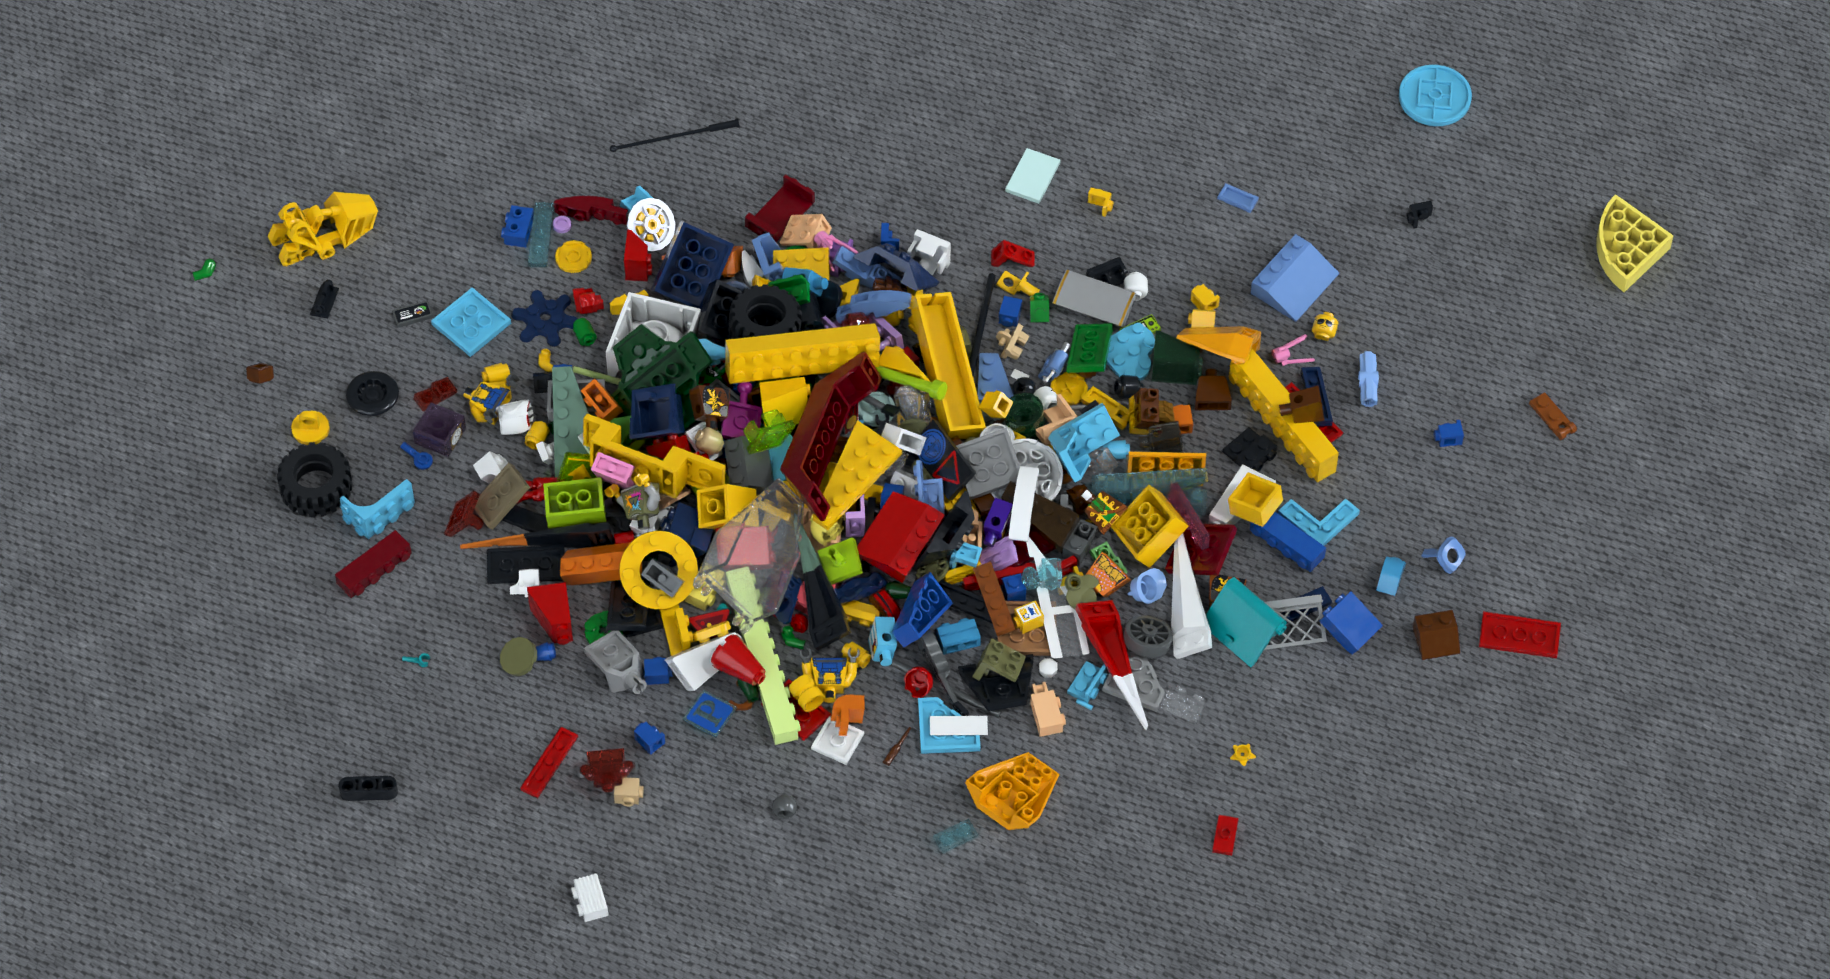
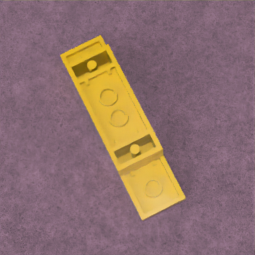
(672, 473)

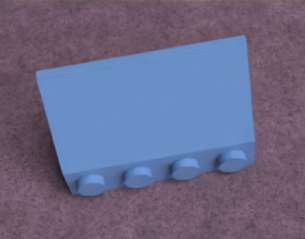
(1294, 278)

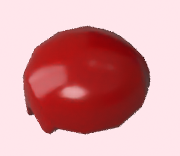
(919, 678)

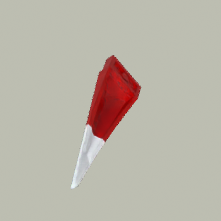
(1104, 630)

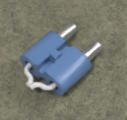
(1054, 364)

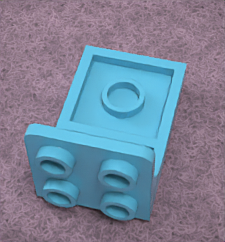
(374, 518)

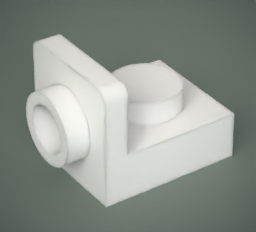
(546, 452)

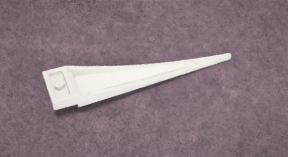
(1188, 618)

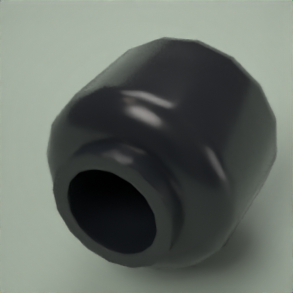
(1127, 386)

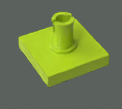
(841, 560)

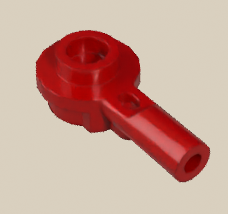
(798, 623)

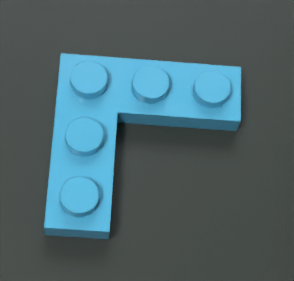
(1327, 527)

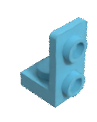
(967, 554)

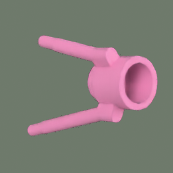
(824, 240)
(1282, 353)

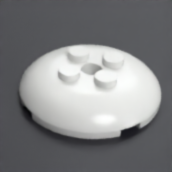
(1037, 455)

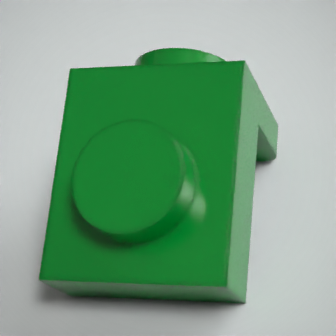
(1039, 308)

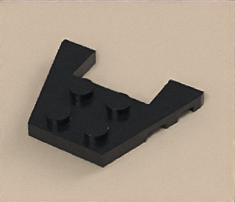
(998, 691)

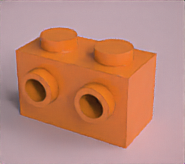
(601, 400)

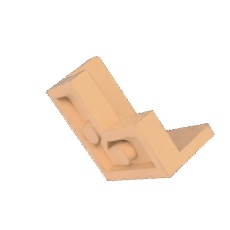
(1057, 417)

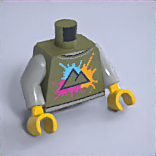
(638, 501)

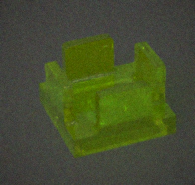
(770, 436)

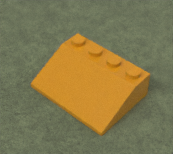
(1164, 461)

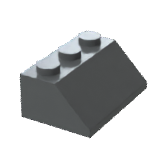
(746, 468)

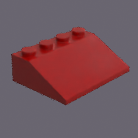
(899, 535)

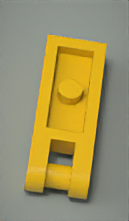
(1112, 406)

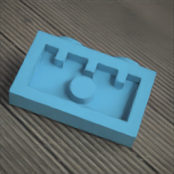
(1087, 682)

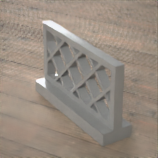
(1297, 604)

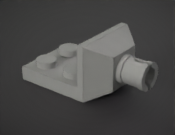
(618, 661)

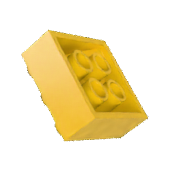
(1149, 526)

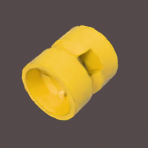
(806, 693)

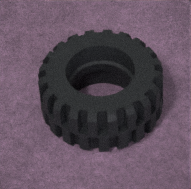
(764, 301)
(308, 459)

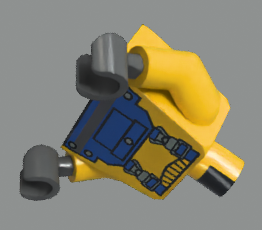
(489, 396)
(831, 674)

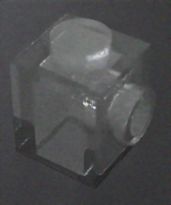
(1102, 461)

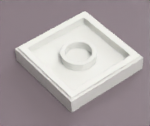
(835, 746)

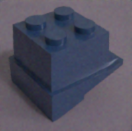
(656, 413)
(683, 522)

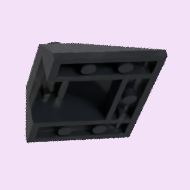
(949, 533)

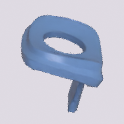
(1441, 554)

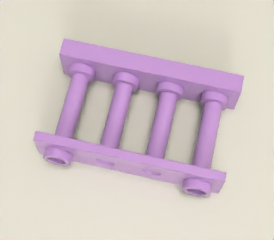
(887, 331)

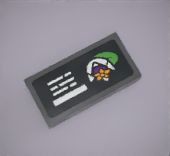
(412, 314)

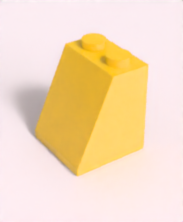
(786, 396)
(721, 503)

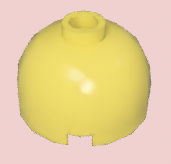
(824, 536)

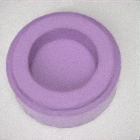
(561, 224)

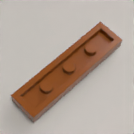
(994, 598)

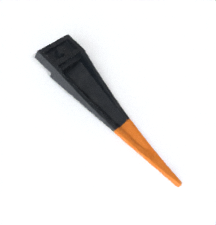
(573, 536)

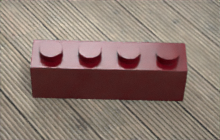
(373, 564)

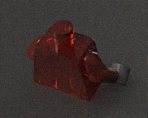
(606, 768)

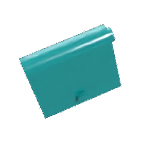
(1243, 621)

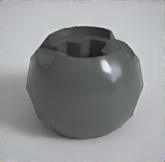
(784, 806)

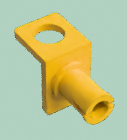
(1018, 284)

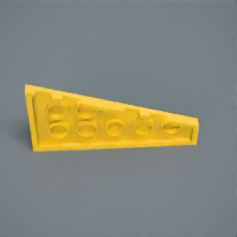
(858, 468)

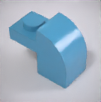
(1391, 575)

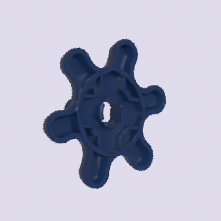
(546, 328)

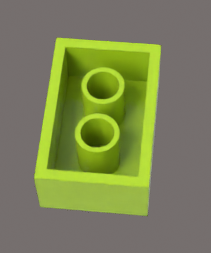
(574, 502)

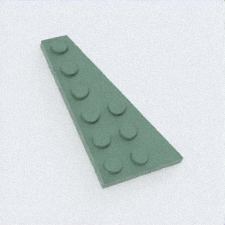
(567, 414)

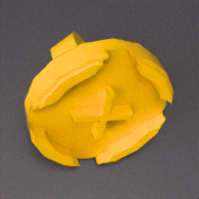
(310, 427)

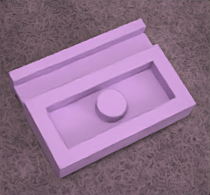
(1001, 555)

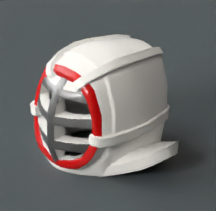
(515, 417)

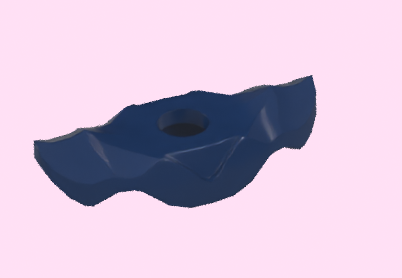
(859, 587)

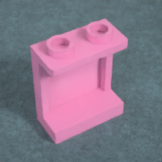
(613, 471)

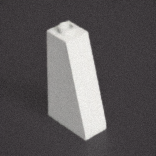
(1221, 511)
(694, 665)

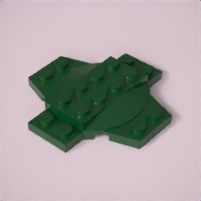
(652, 362)

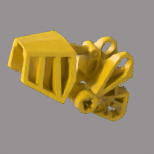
(350, 211)

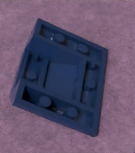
(914, 274)

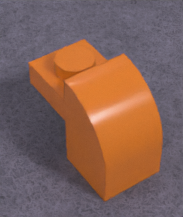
(847, 709)

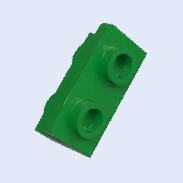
(795, 285)

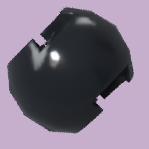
(1018, 386)

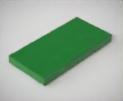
(1089, 348)

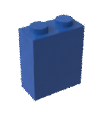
(1350, 622)

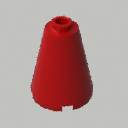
(738, 661)

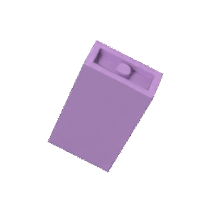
(856, 521)

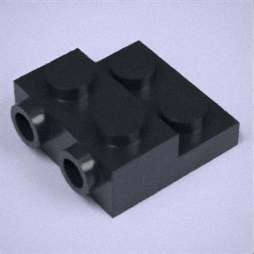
(1251, 450)

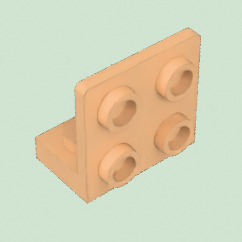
(803, 228)

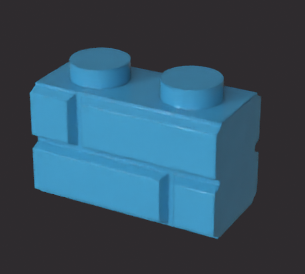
(958, 636)

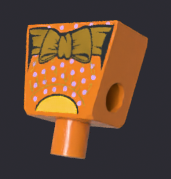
(1109, 574)

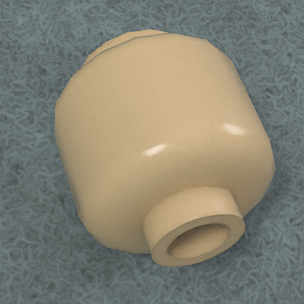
(709, 441)

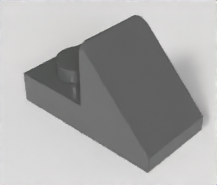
(662, 577)

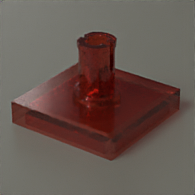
(463, 515)

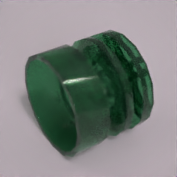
(1025, 415)

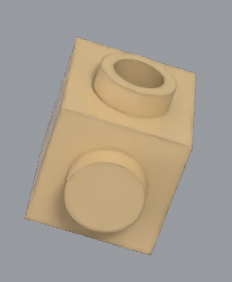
(628, 792)

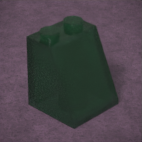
(1175, 361)

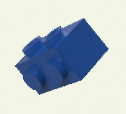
(518, 226)

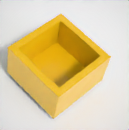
(1255, 499)

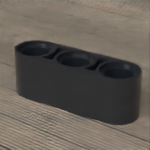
(360, 783)

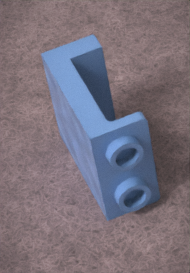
(764, 247)

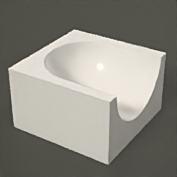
(664, 318)

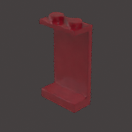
(775, 214)

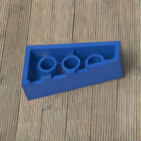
(921, 609)

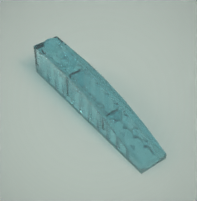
(1128, 486)

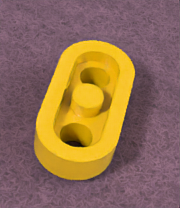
(718, 629)

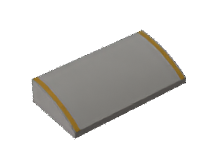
(1094, 298)

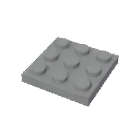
(992, 460)

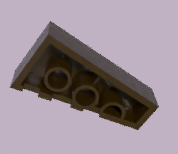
(1048, 518)

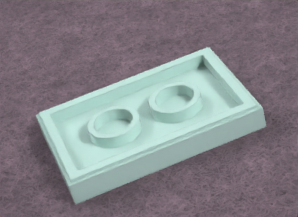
(1032, 175)

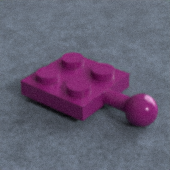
(740, 414)

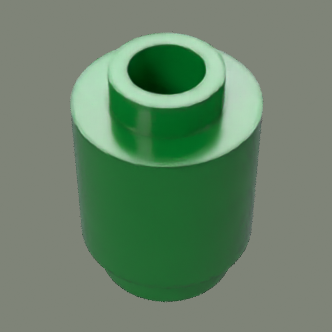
(584, 332)

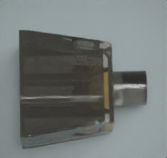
(1163, 438)

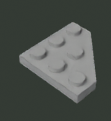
(1146, 682)

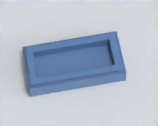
(1237, 198)

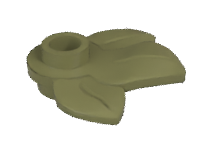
(1083, 592)

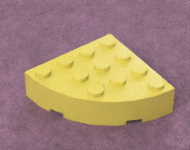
(1628, 243)

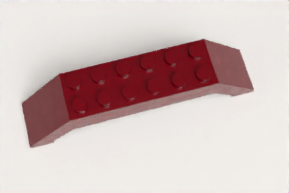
(822, 426)

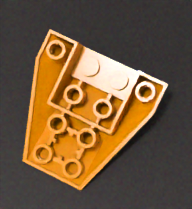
(1227, 342)
(1013, 790)

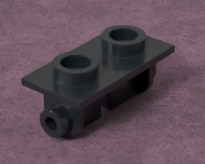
(324, 300)

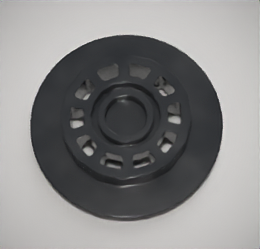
(372, 396)

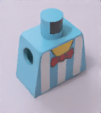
(881, 648)

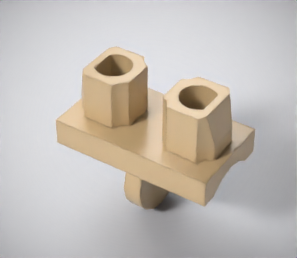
(1016, 336)

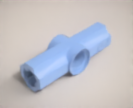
(1368, 379)

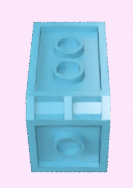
(1080, 437)

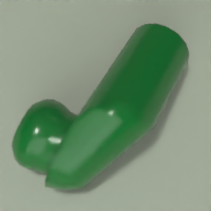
(206, 271)
(790, 640)

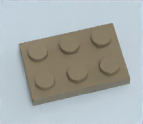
(501, 496)

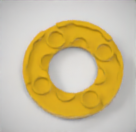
(641, 547)

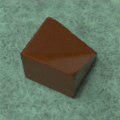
(260, 373)

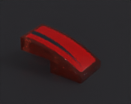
(885, 604)

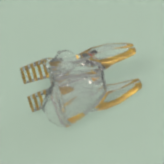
(912, 404)

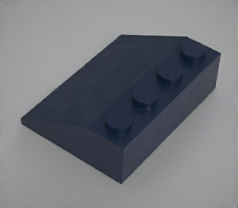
(691, 264)

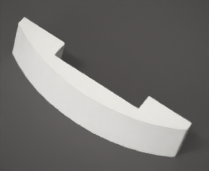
(1023, 503)

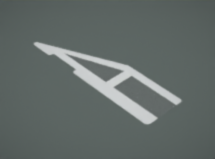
(1061, 621)

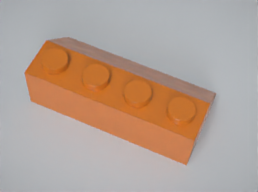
(592, 564)

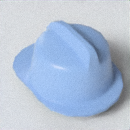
(1148, 586)

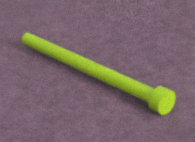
(936, 389)

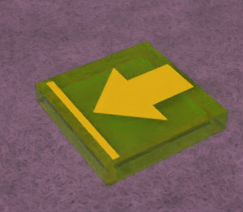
(575, 467)

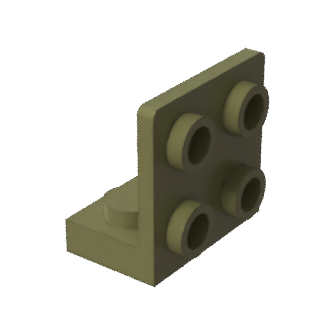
(1000, 660)

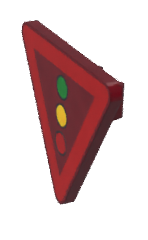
(706, 620)

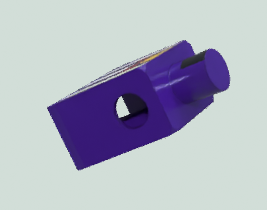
(997, 522)

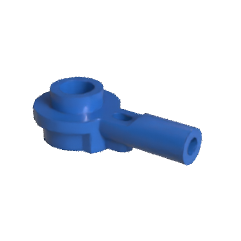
(421, 460)

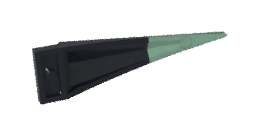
(825, 613)

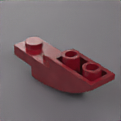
(585, 207)

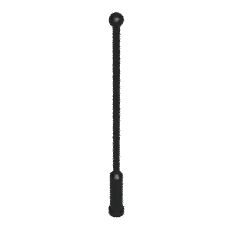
(714, 127)

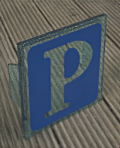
(709, 713)

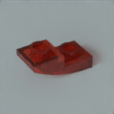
(439, 391)

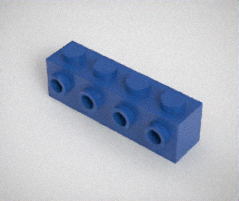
(1290, 541)

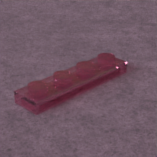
(1187, 512)

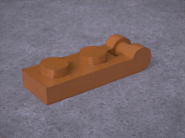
(1552, 416)

